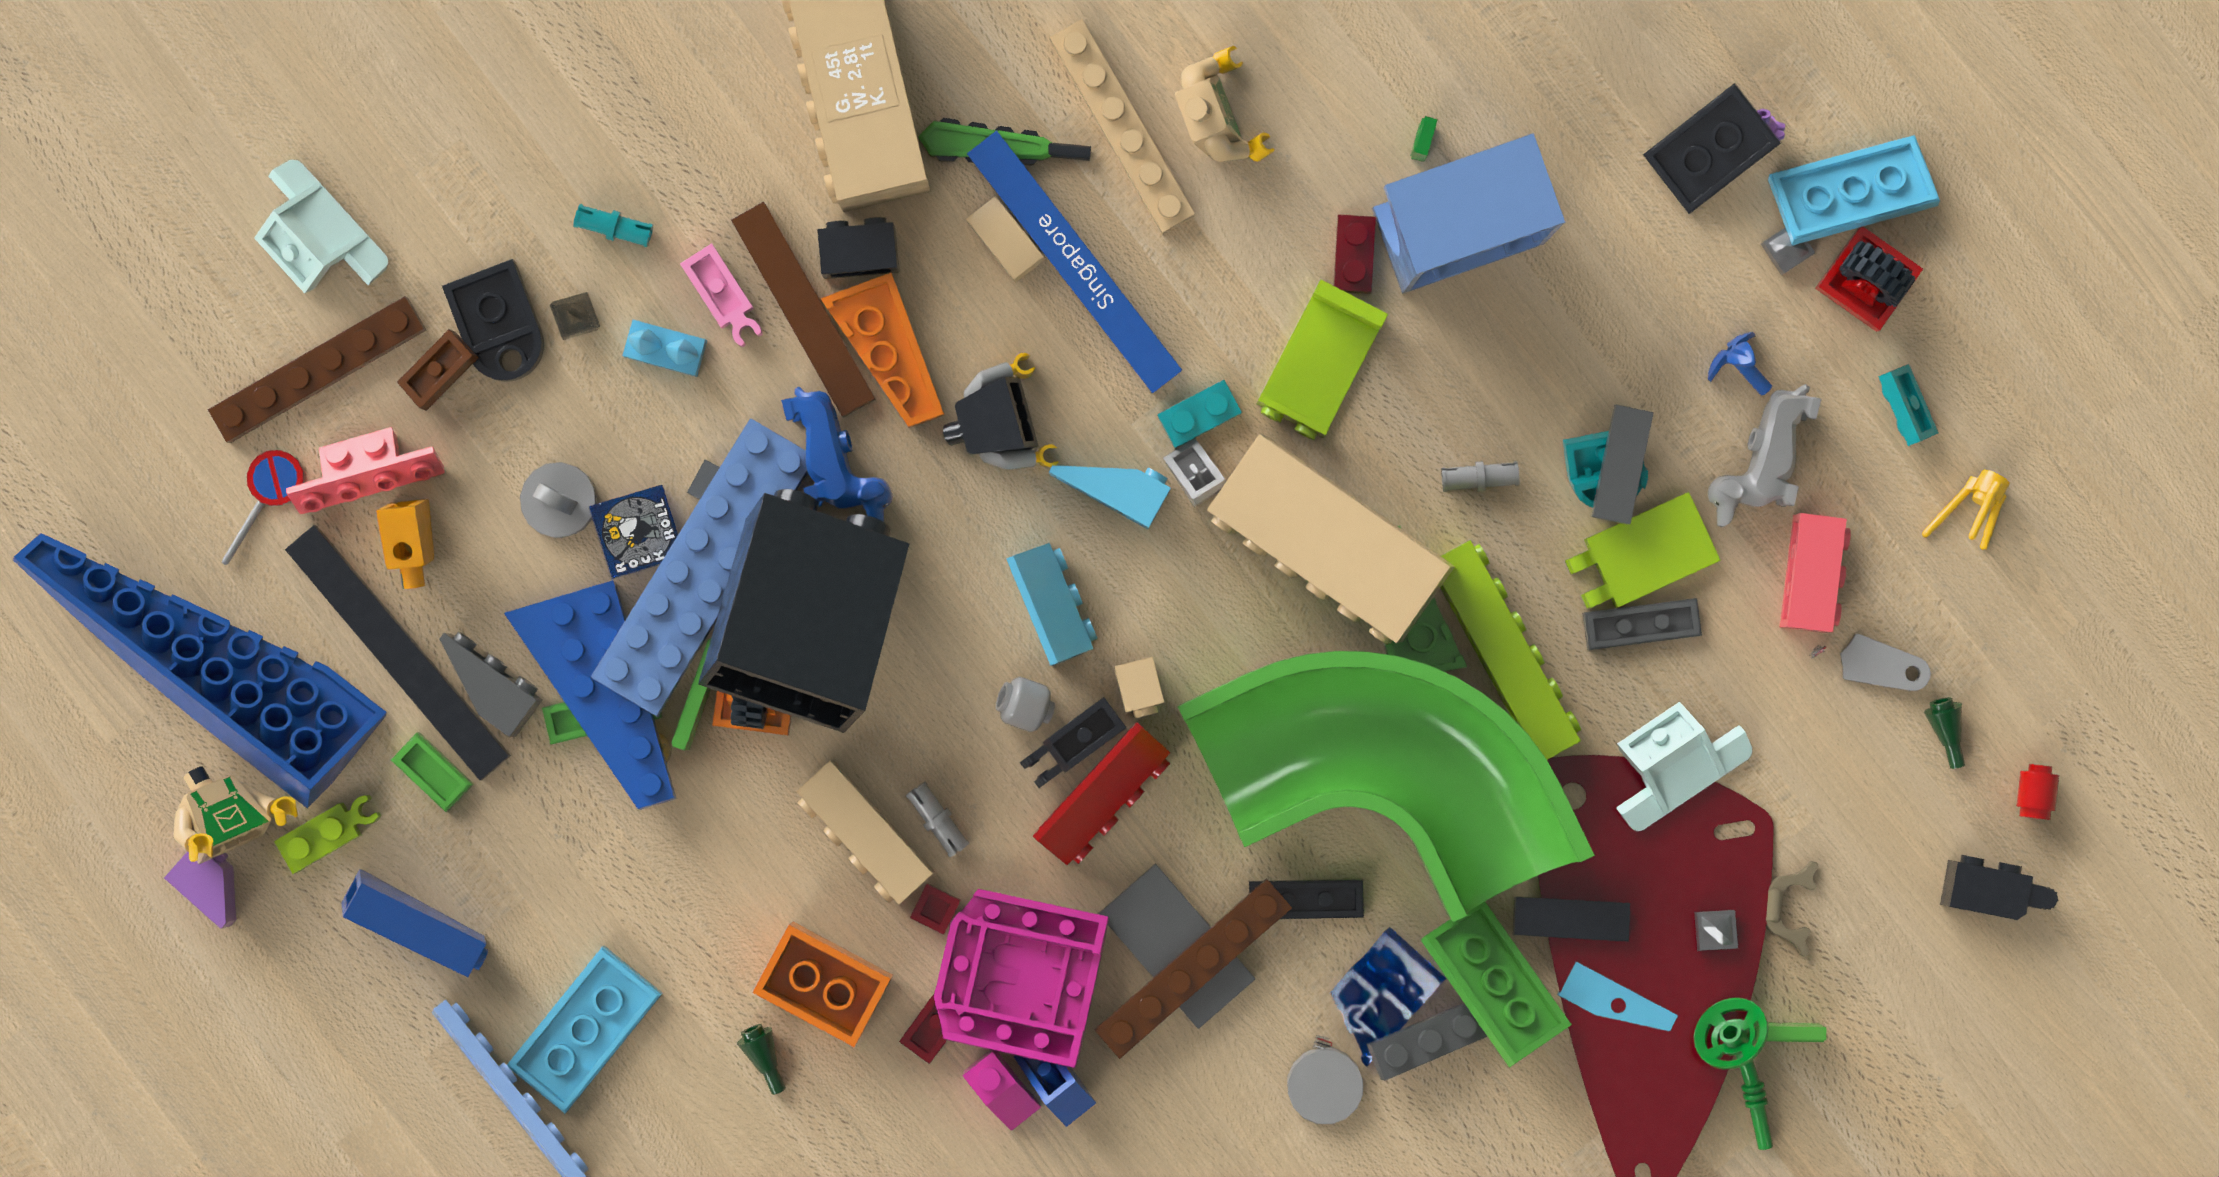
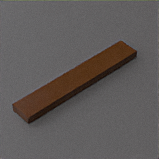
(803, 309)

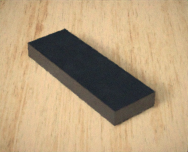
(1320, 897)
(1571, 919)

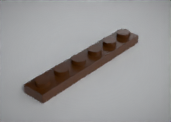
(317, 370)
(1193, 968)

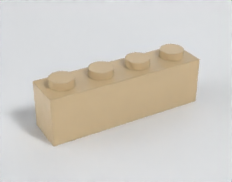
(1139, 687)
(865, 832)

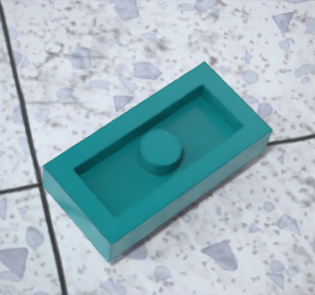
(1908, 405)
(1199, 414)

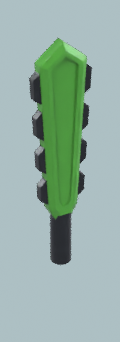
(952, 140)

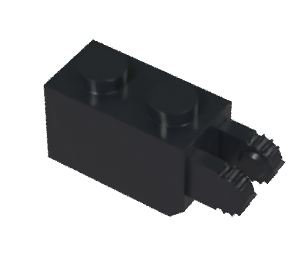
(1077, 740)
(1993, 891)

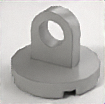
(558, 500)

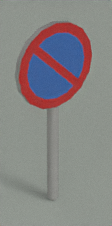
(267, 481)

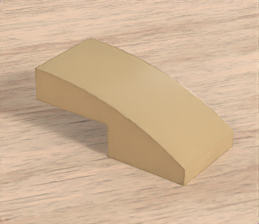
(1005, 239)

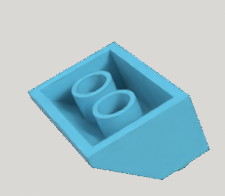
(1052, 603)

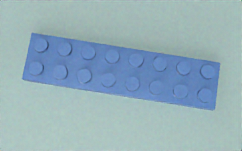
(692, 578)

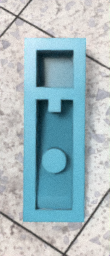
(1123, 490)

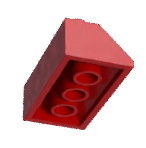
(1101, 794)

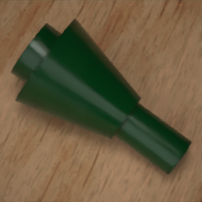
(1946, 722)
(759, 1047)

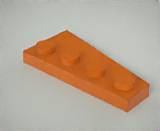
(885, 341)

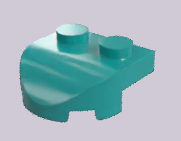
(1584, 464)

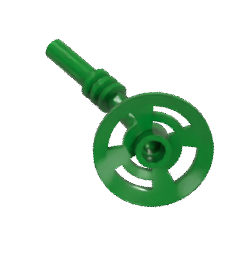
(1739, 1044)

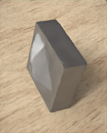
(1784, 254)
(1716, 930)

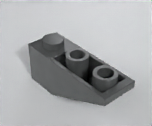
(493, 692)

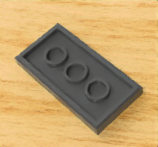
(1160, 925)

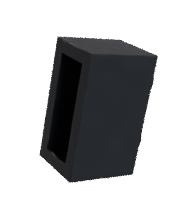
(858, 248)

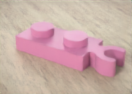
(720, 291)

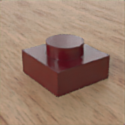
(935, 908)

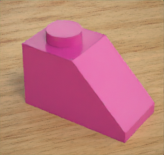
(1001, 1089)

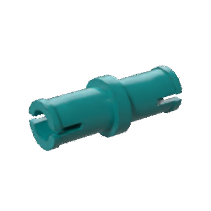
(613, 225)

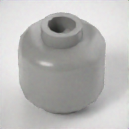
(1025, 704)

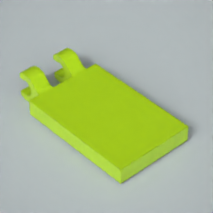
(1646, 554)

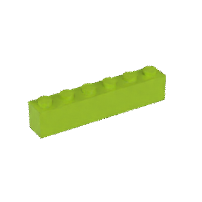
(1505, 653)

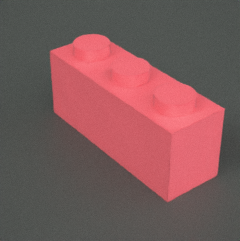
(1814, 573)

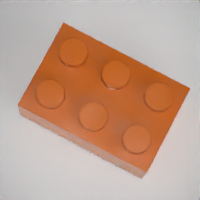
(822, 983)

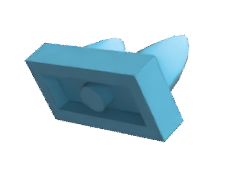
(664, 348)

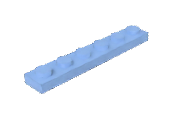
(501, 1081)

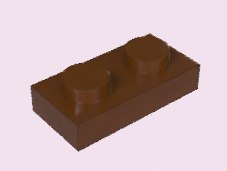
(437, 370)

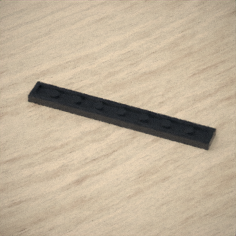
(397, 652)

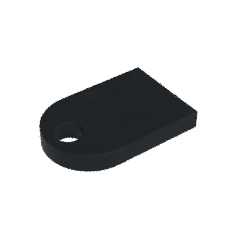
(496, 318)

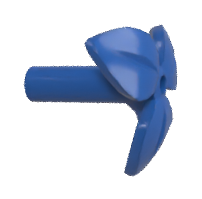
(1743, 358)

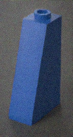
(413, 924)

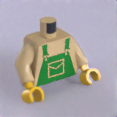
(1209, 112)
(224, 815)

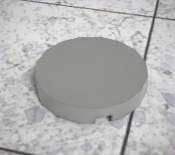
(1325, 1085)

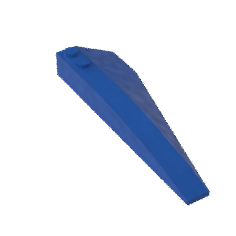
(256, 698)

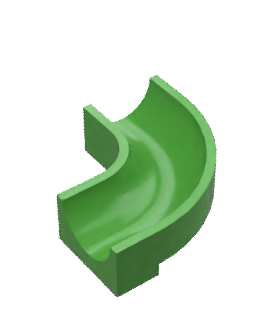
(1396, 743)

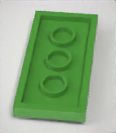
(1496, 983)

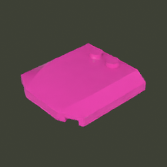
(1020, 977)

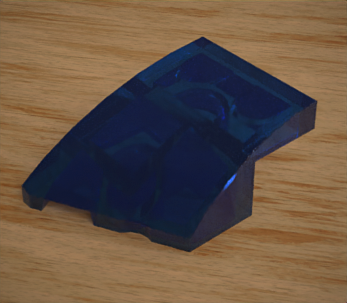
(1384, 990)

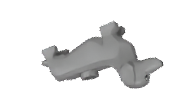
(1771, 459)

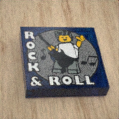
(634, 530)

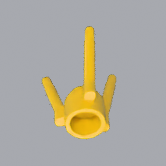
(1988, 493)

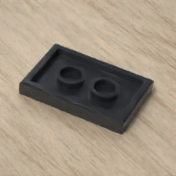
(1712, 148)

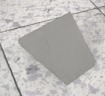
(1195, 472)

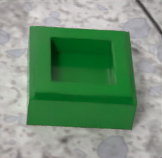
(1423, 138)

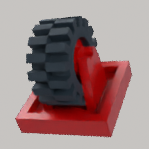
(1869, 278)

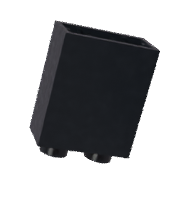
(805, 610)

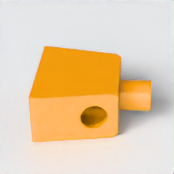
(409, 524)

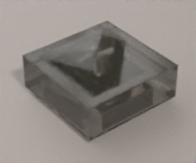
(575, 316)

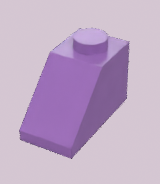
(207, 887)

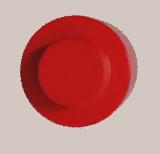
(2037, 792)

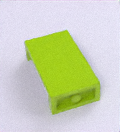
(1321, 360)

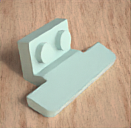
(315, 232)
(1676, 763)

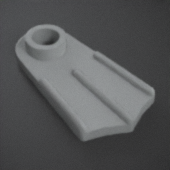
(1881, 665)

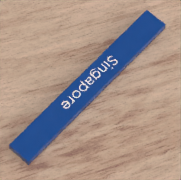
(1074, 262)

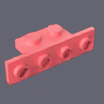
(362, 469)

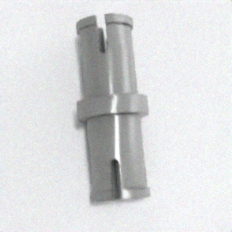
(1480, 476)
(937, 819)

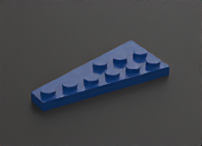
(568, 643)

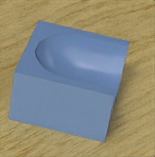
(1468, 213)

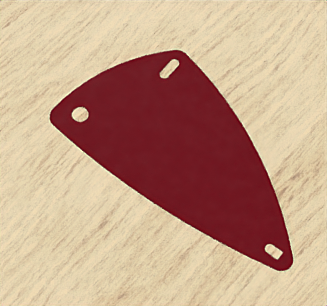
(1642, 1080)

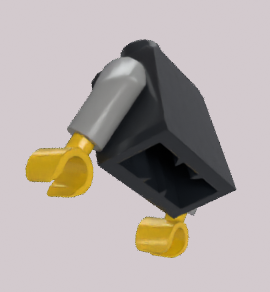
(997, 419)

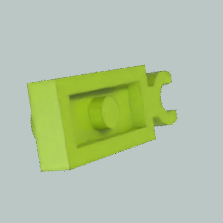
(324, 834)

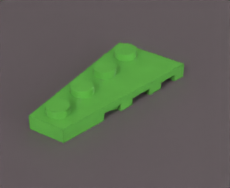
(1429, 642)

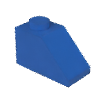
(1058, 1088)

